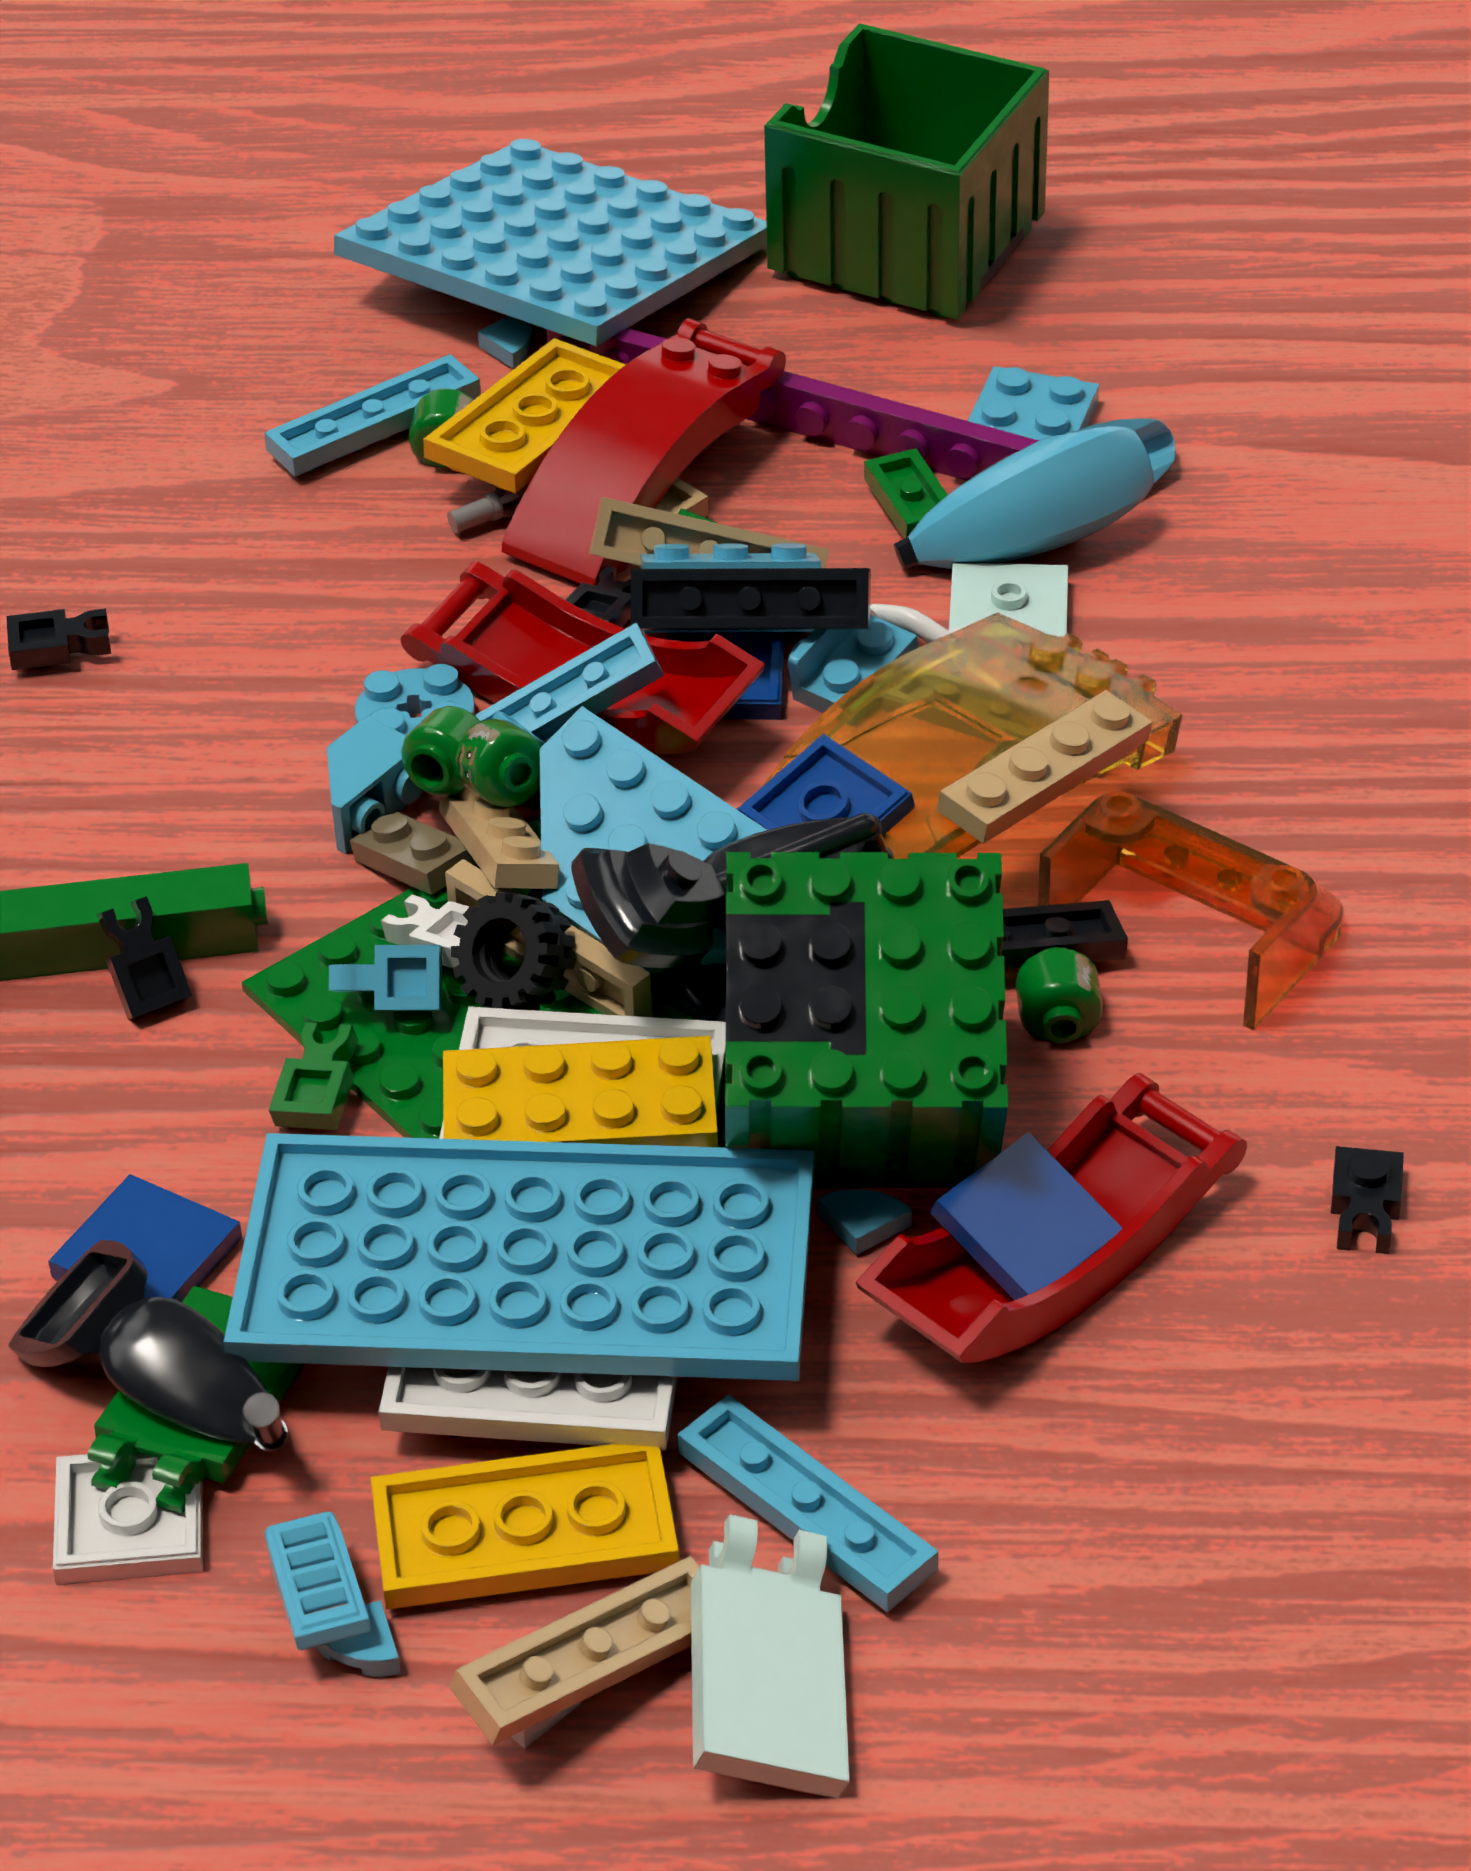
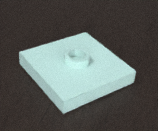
(1020, 591)

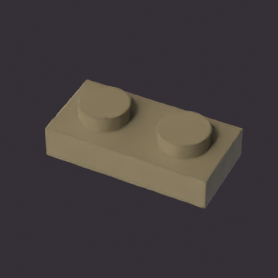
(409, 851)

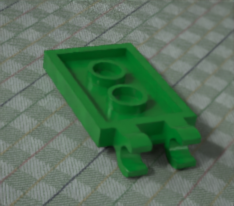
(182, 1454)

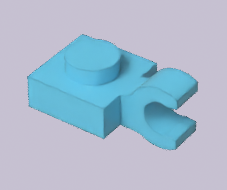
(400, 978)

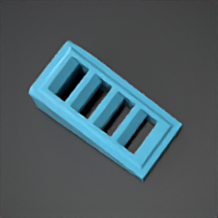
(314, 1574)

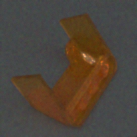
(1282, 901)

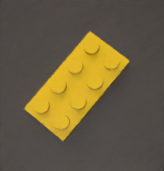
(520, 417)
(584, 1093)
(522, 1523)

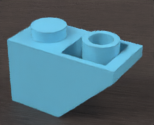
(367, 778)

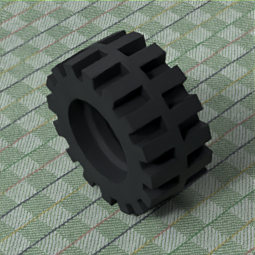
(482, 948)

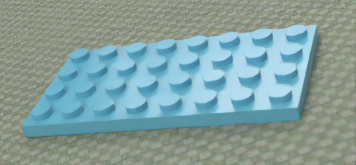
(525, 1257)

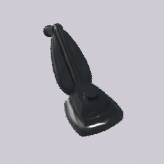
(663, 904)
(149, 1349)

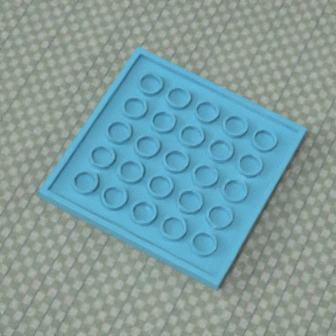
(554, 240)

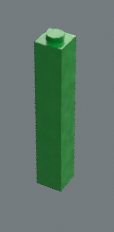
(59, 929)

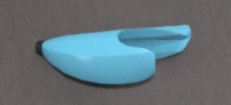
(1043, 496)

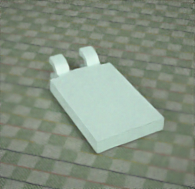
(768, 1666)

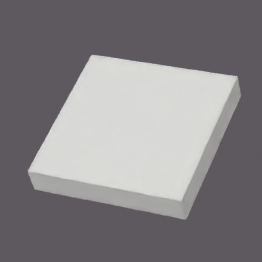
(121, 1528)

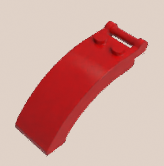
(636, 442)
(533, 631)
(1123, 1167)

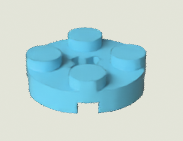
(397, 694)

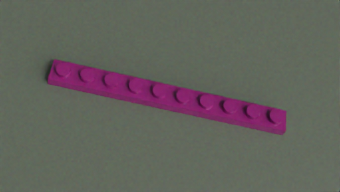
(853, 417)

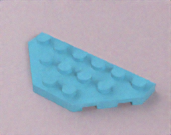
(620, 796)

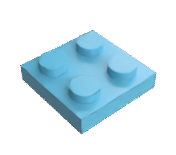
(1034, 403)

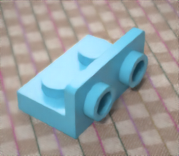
(837, 660)

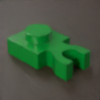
(317, 1086)

